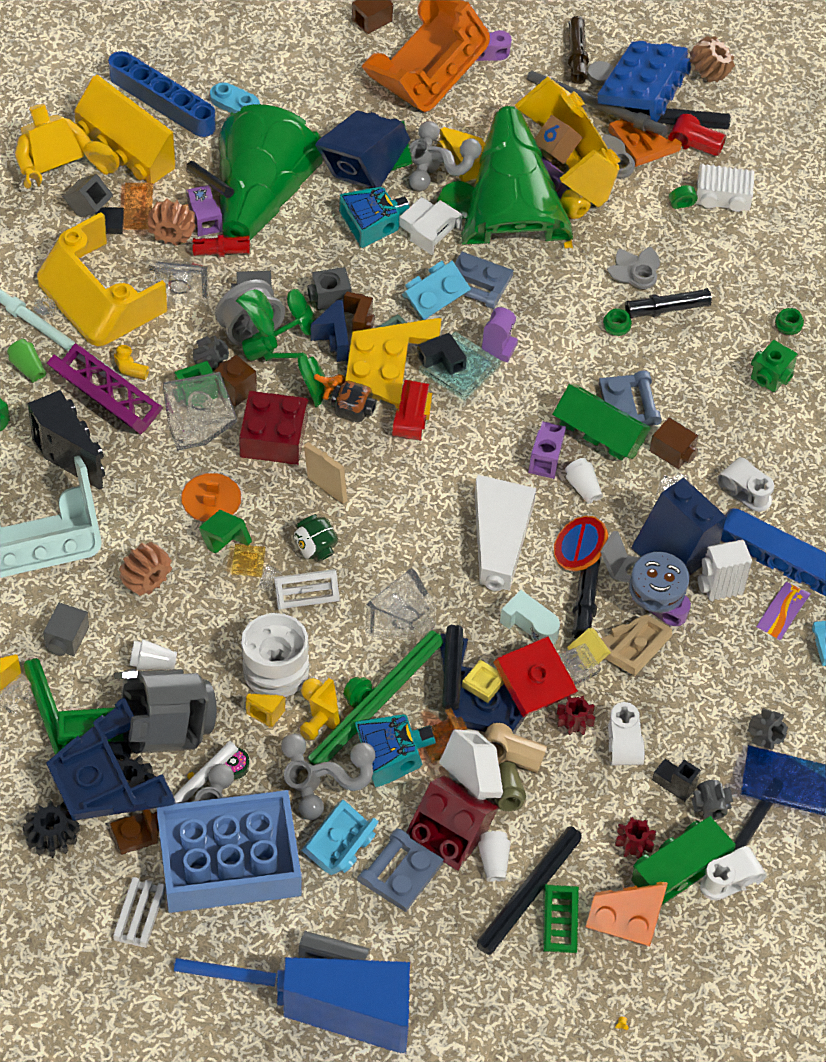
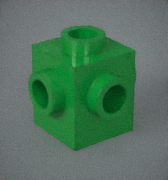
(773, 366)

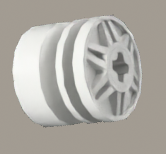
(275, 654)

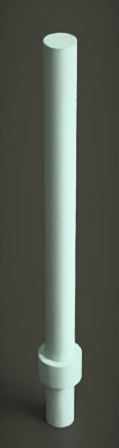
(18, 308)

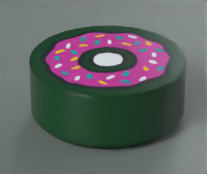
(239, 763)

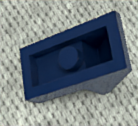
(332, 327)

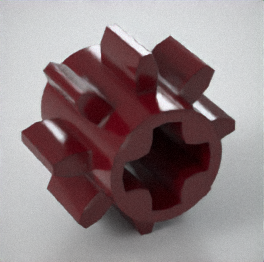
(572, 722)
(635, 837)

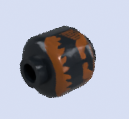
(353, 401)

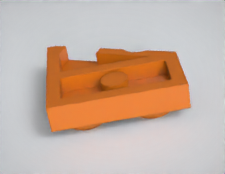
(628, 912)

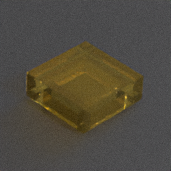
(248, 560)

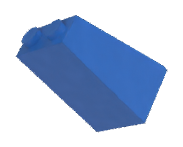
(349, 998)

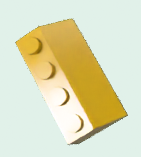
(127, 129)

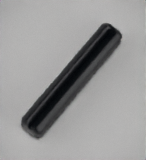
(452, 667)

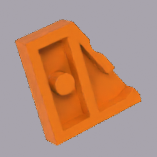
(643, 145)

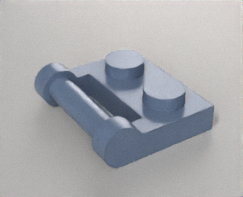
(484, 275)
(619, 394)
(410, 875)

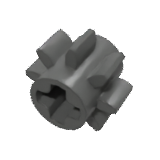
(210, 350)
(767, 729)
(712, 799)

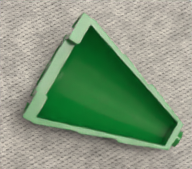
(265, 161)
(513, 186)

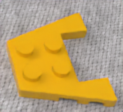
(380, 356)

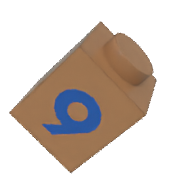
(557, 140)

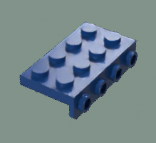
(646, 77)

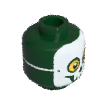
(315, 537)

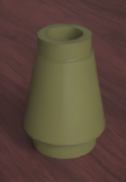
(512, 788)

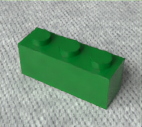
(601, 422)
(683, 859)

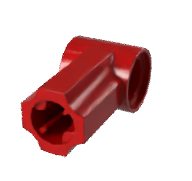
(692, 134)
(411, 416)

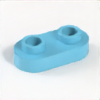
(231, 97)

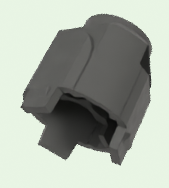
(168, 709)

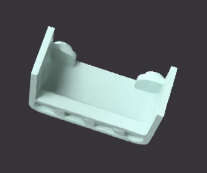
(56, 538)

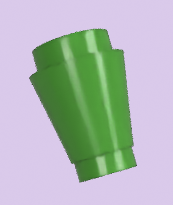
(25, 358)

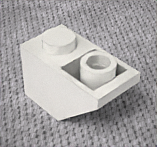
(473, 763)

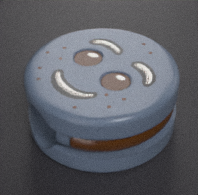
(658, 582)

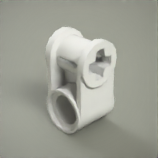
(747, 482)
(626, 737)
(731, 874)

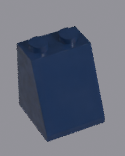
(363, 148)
(681, 525)

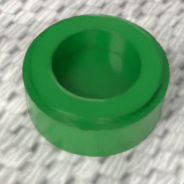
(683, 197)

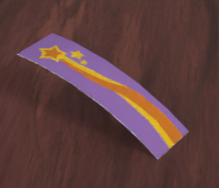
(783, 610)

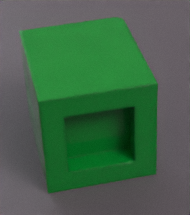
(222, 529)

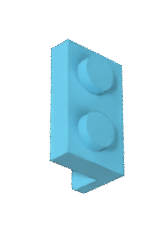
(436, 290)
(339, 839)

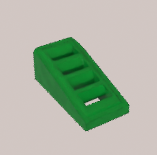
(562, 893)

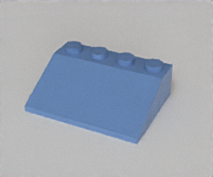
(229, 851)

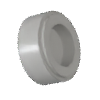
(599, 72)

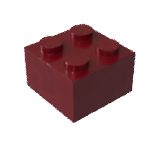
(273, 427)

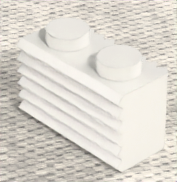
(724, 187)
(725, 570)

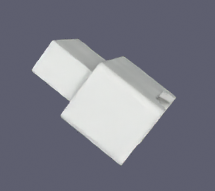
(429, 223)

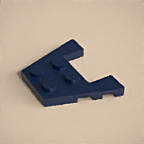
(478, 713)
(92, 778)

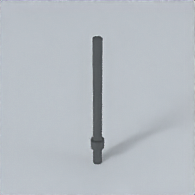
(640, 121)

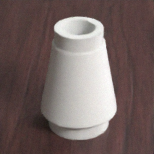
(584, 480)
(151, 656)
(495, 854)

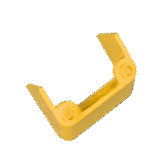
(591, 163)
(94, 311)

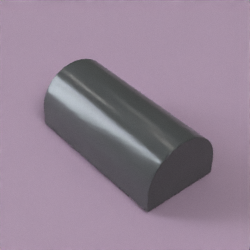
(324, 947)

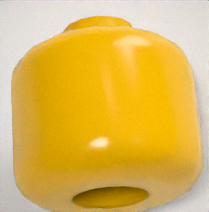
(574, 204)

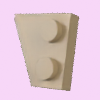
(636, 643)

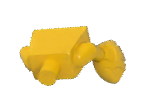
(55, 142)

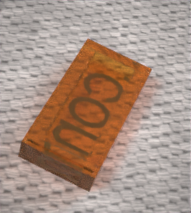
(137, 205)

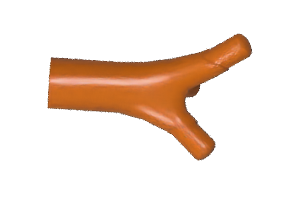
(330, 383)

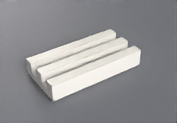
(280, 592)
(146, 888)

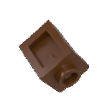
(136, 831)

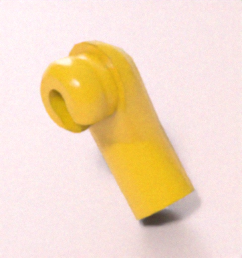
(127, 365)

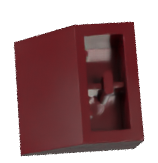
(450, 821)

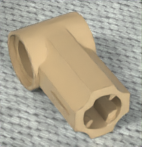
(514, 748)

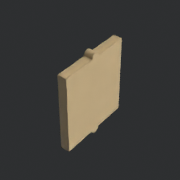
(325, 472)

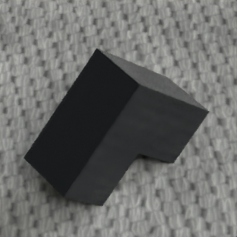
(442, 350)
(679, 779)

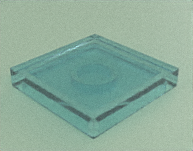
(478, 369)

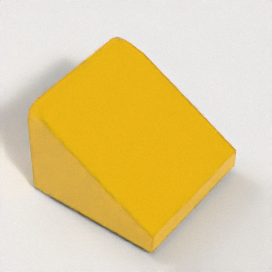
(9, 670)
(265, 707)

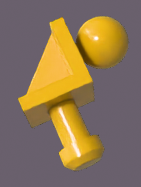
(322, 704)

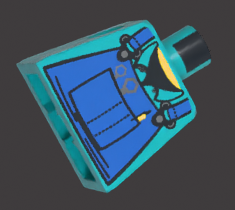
(371, 214)
(394, 746)

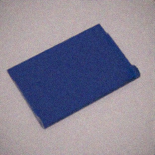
(784, 780)

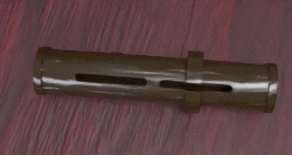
(578, 57)

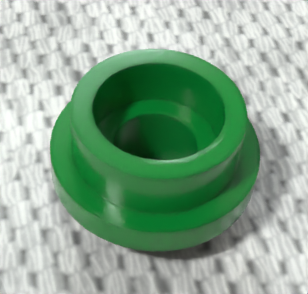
(791, 315)
(620, 316)
(357, 690)

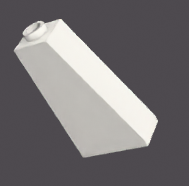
(501, 525)

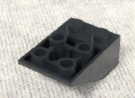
(63, 436)

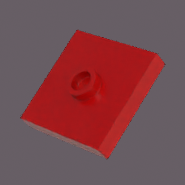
(535, 676)

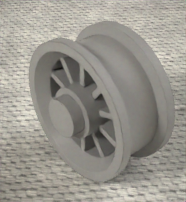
(236, 319)

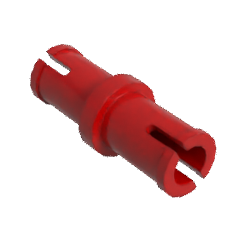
(221, 245)

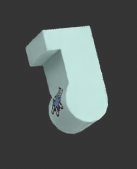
(530, 617)

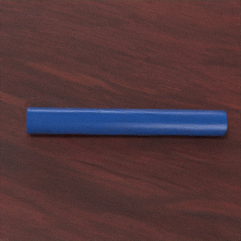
(225, 972)

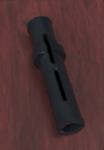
(661, 304)
(584, 606)

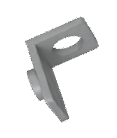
(616, 558)

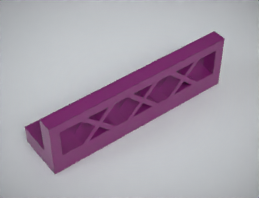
(97, 392)

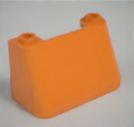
(435, 54)

